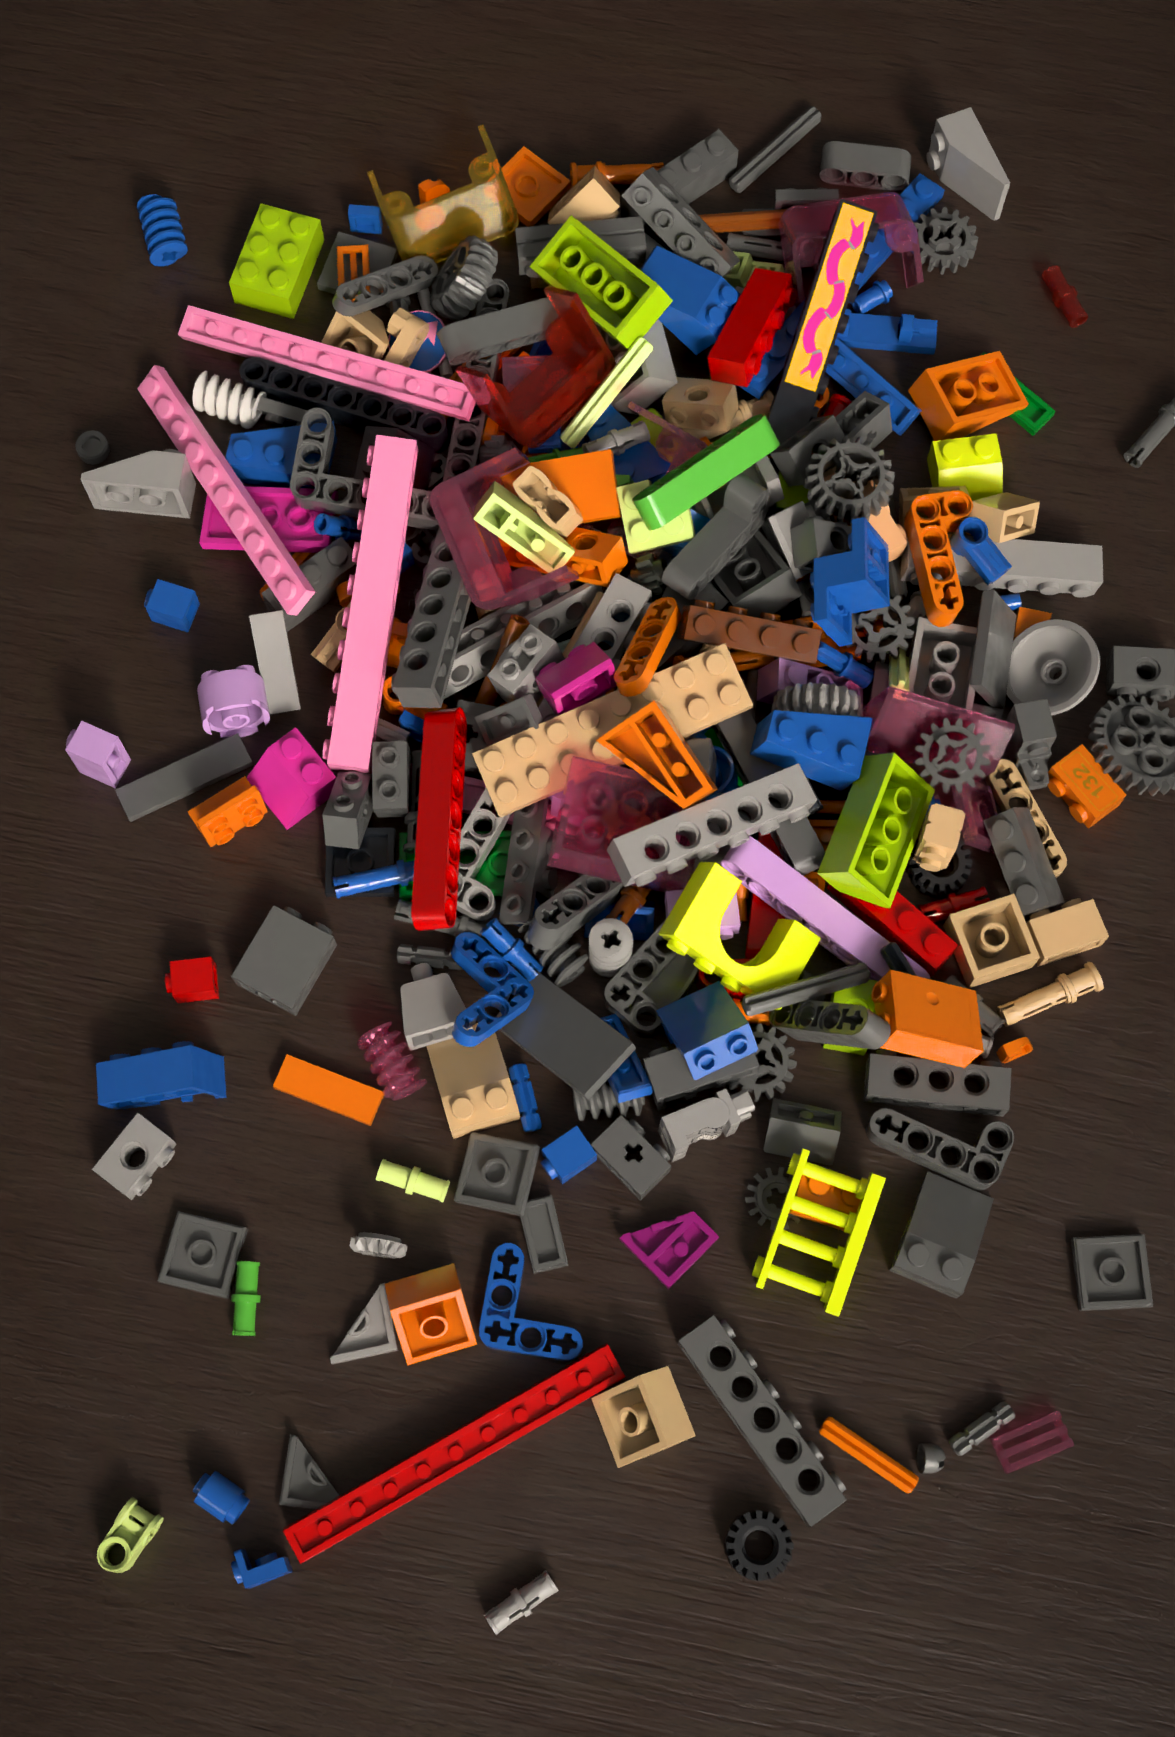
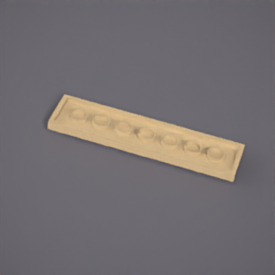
(538, 760)

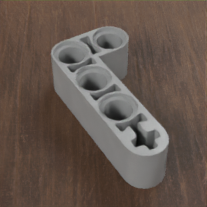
(481, 846)

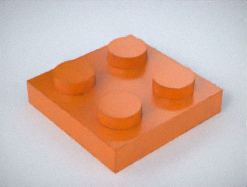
(533, 185)

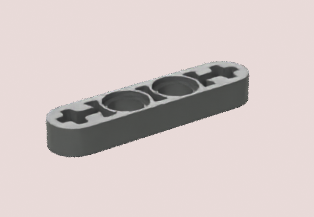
(382, 281)

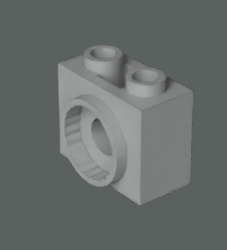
(522, 662)

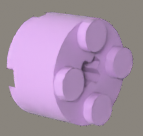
(233, 701)

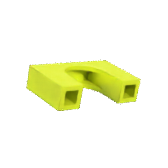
(695, 931)

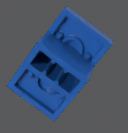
(850, 582)

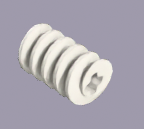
(225, 402)

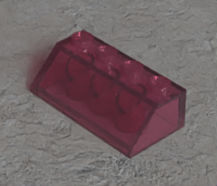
(904, 716)

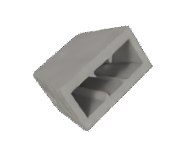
(429, 1007)

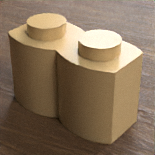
(545, 499)

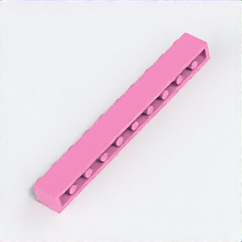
(372, 604)

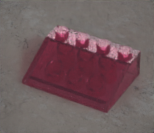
(602, 805)

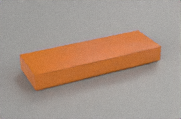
(328, 1090)

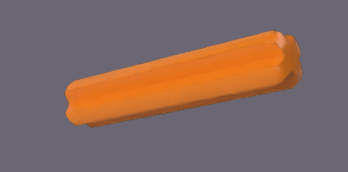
(869, 1455)

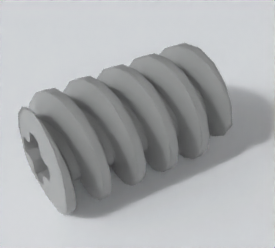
(609, 946)

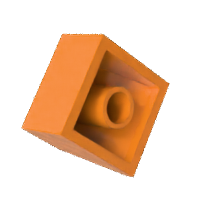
(430, 1314)

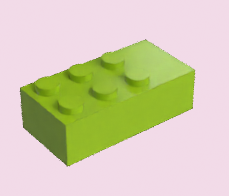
(609, 286)

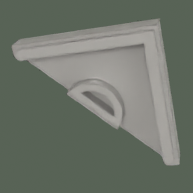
(370, 1333)

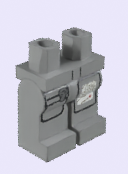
(704, 1121)

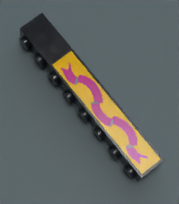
(822, 318)

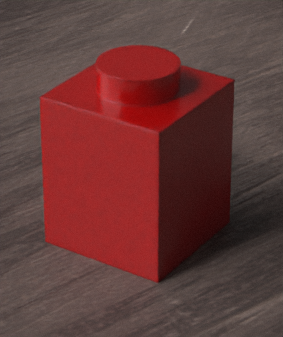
(192, 980)

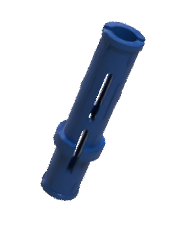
(376, 878)

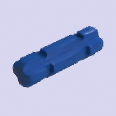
(525, 1097)

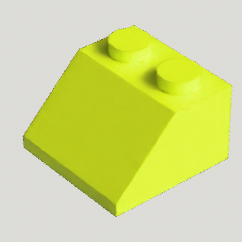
(967, 463)

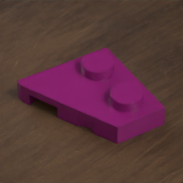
(671, 1245)

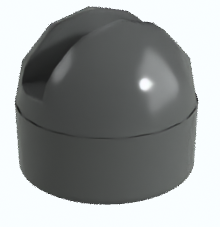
(929, 1458)

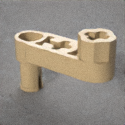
(409, 336)

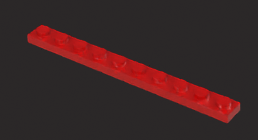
(453, 1453)

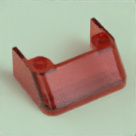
(557, 385)

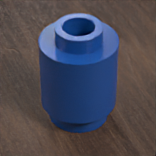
(220, 1497)

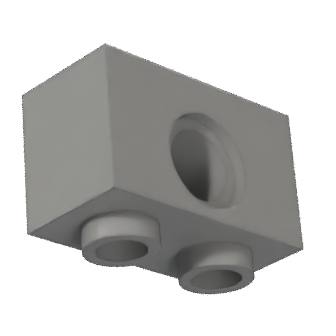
(137, 1136)

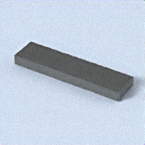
(184, 777)

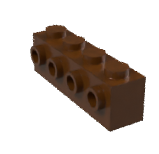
(748, 633)

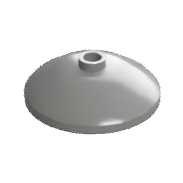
(1051, 649)

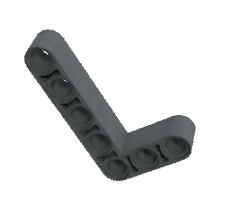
(327, 484)

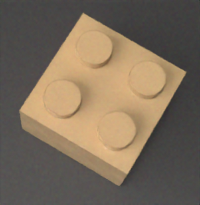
(991, 941)

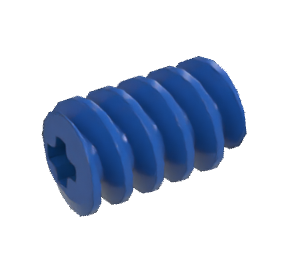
(161, 229)

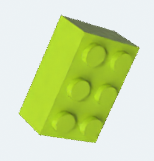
(277, 261)

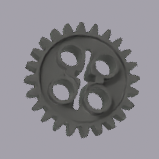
(1136, 744)

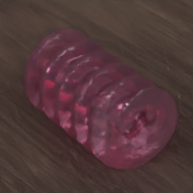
(389, 1062)

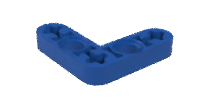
(498, 990)
(506, 1314)

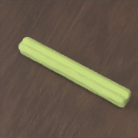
(606, 392)

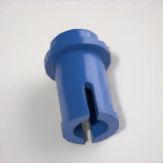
(872, 297)

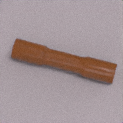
(515, 627)

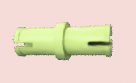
(412, 1180)

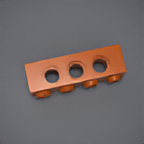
(595, 558)

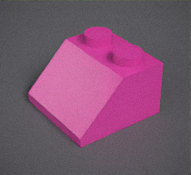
(577, 679)
(292, 778)

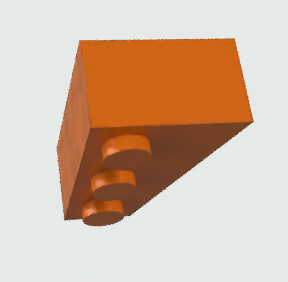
(660, 754)

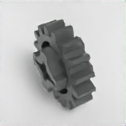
(943, 240)
(891, 630)
(967, 746)
(771, 1068)

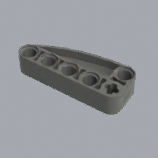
(669, 982)

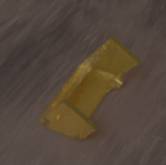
(440, 224)

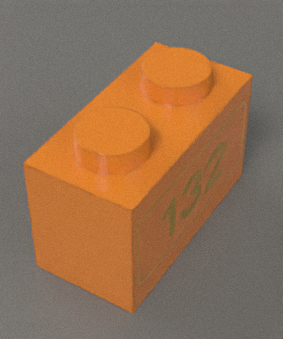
(1084, 787)

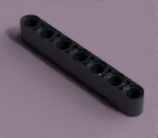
(334, 393)

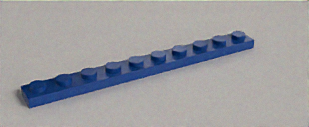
(919, 198)

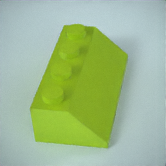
(877, 830)

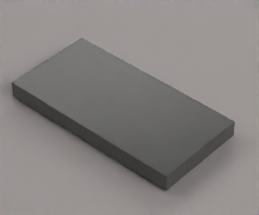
(568, 1038)

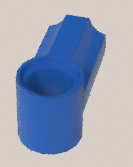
(982, 553)

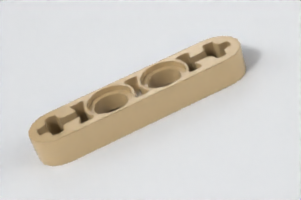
(998, 786)

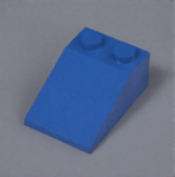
(699, 298)

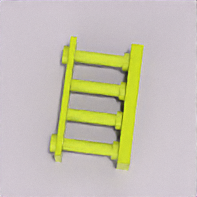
(842, 1258)

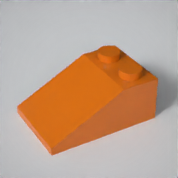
(966, 395)

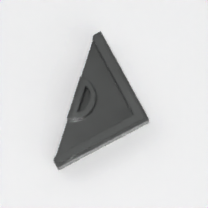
(303, 1480)

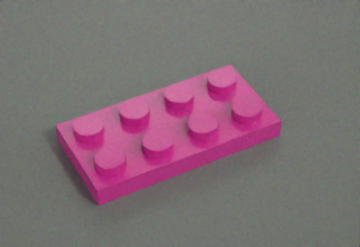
(289, 521)

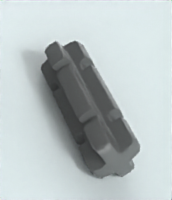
(422, 954)
(981, 1428)

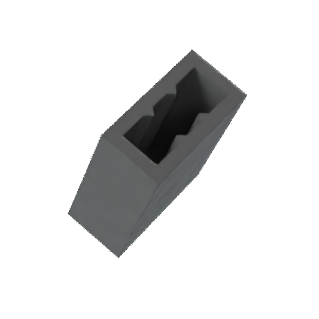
(285, 959)

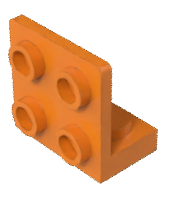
(228, 812)

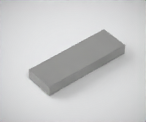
(275, 661)

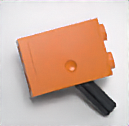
(927, 1015)

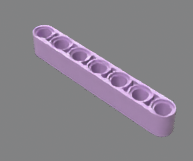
(803, 901)

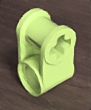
(128, 1534)

